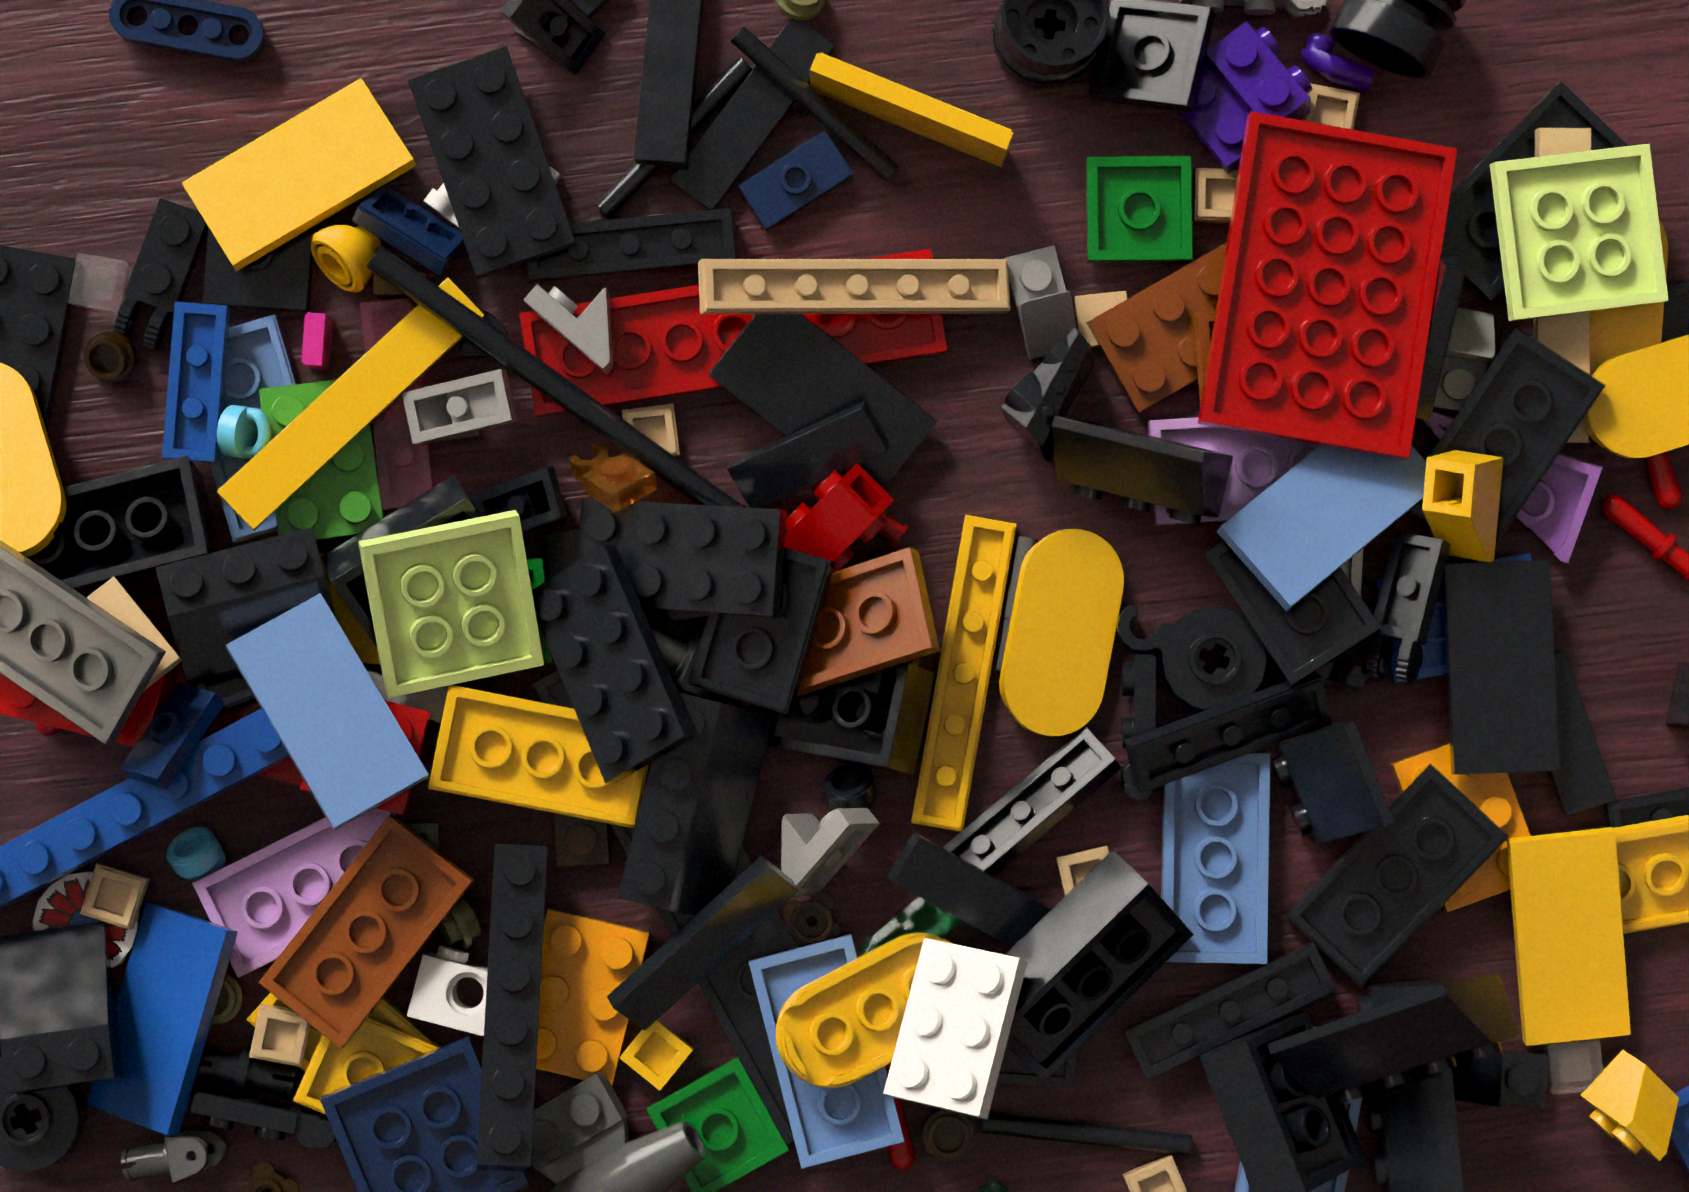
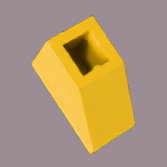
(1464, 502)
(1633, 1106)

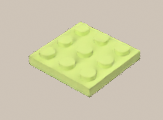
(1579, 232)
(451, 603)

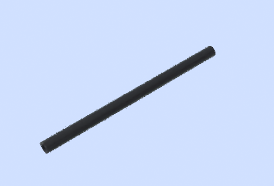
(547, 380)

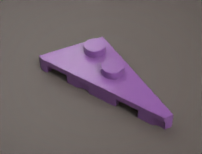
(1558, 501)

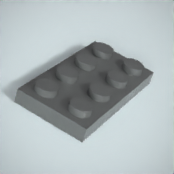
(70, 649)

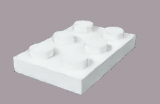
(955, 1028)

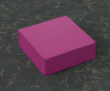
(317, 341)

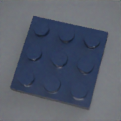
(417, 1126)

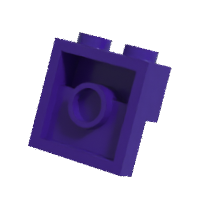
(1241, 78)

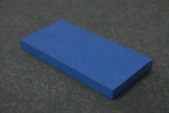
(165, 1016)

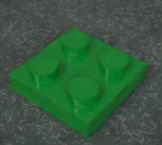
(1139, 209)
(730, 1122)

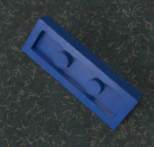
(196, 381)

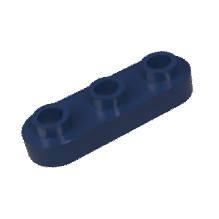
(214, 32)

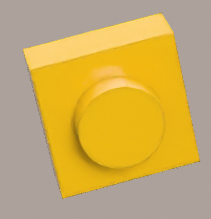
(656, 1054)

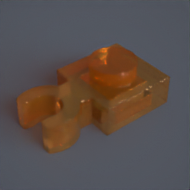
(613, 480)

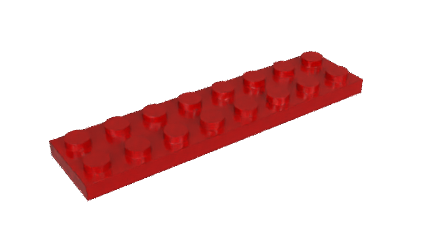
(669, 348)

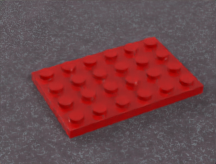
(1327, 286)

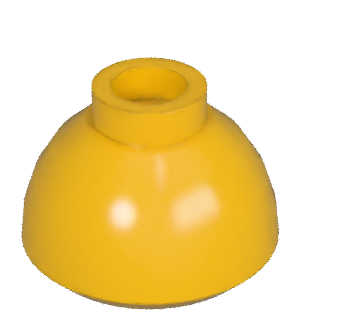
(343, 255)

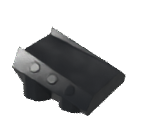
(1049, 392)

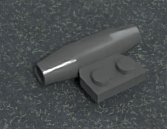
(586, 1147)

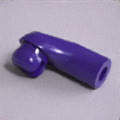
(1335, 69)

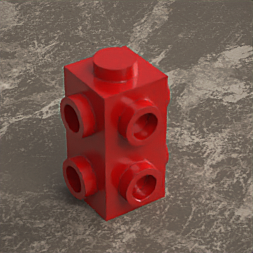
(846, 510)

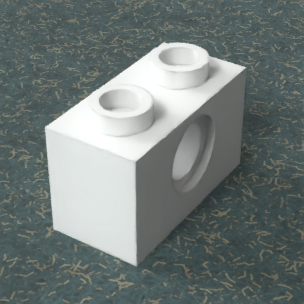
(436, 991)

